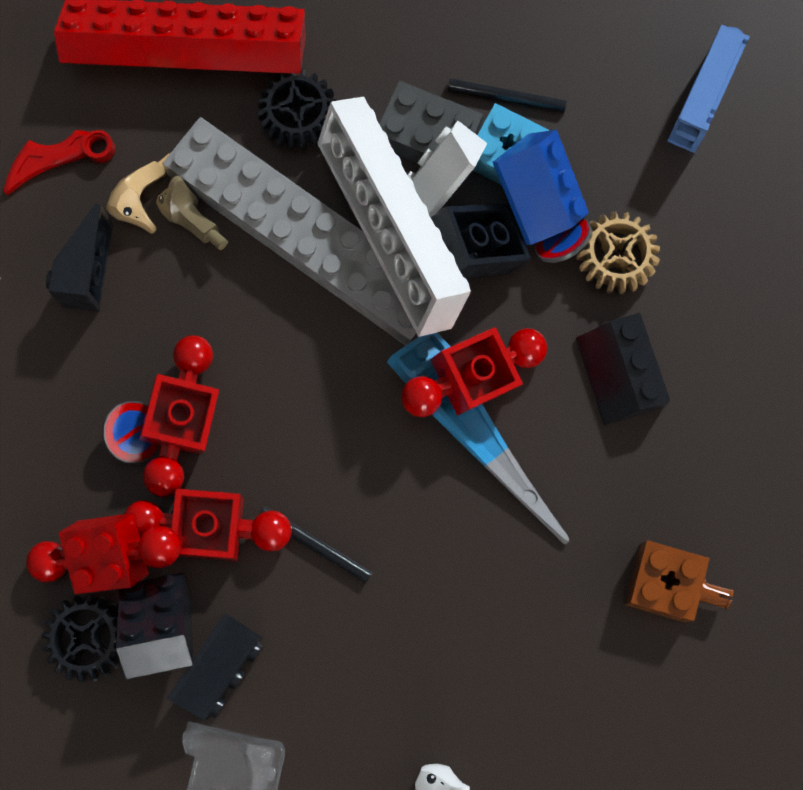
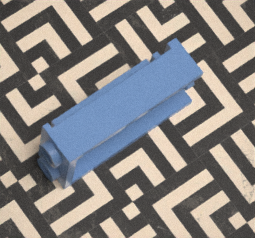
(708, 88)

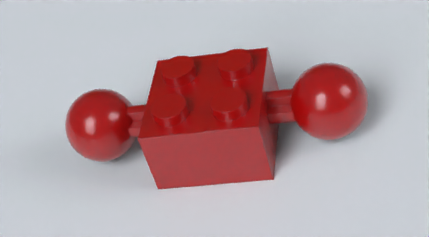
(474, 372)
(178, 415)
(213, 524)
(104, 553)

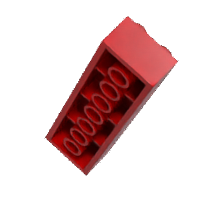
(181, 35)

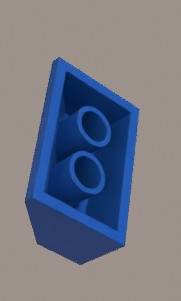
(540, 186)

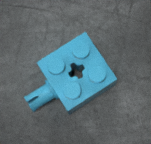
(499, 131)

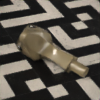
(180, 207)

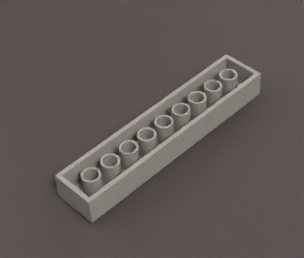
(288, 223)

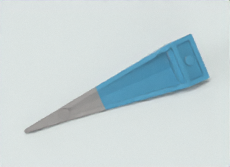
(474, 430)

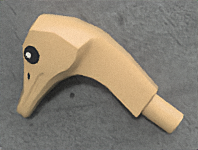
(125, 201)

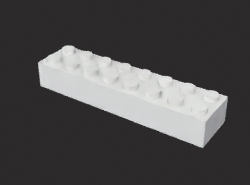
(393, 217)

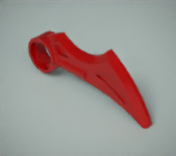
(38, 158)

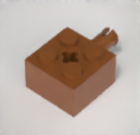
(688, 578)

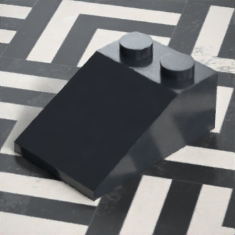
(82, 263)

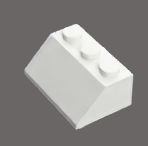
(446, 166)

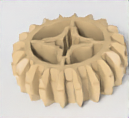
(626, 263)

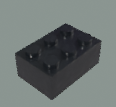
(482, 239)
(155, 626)

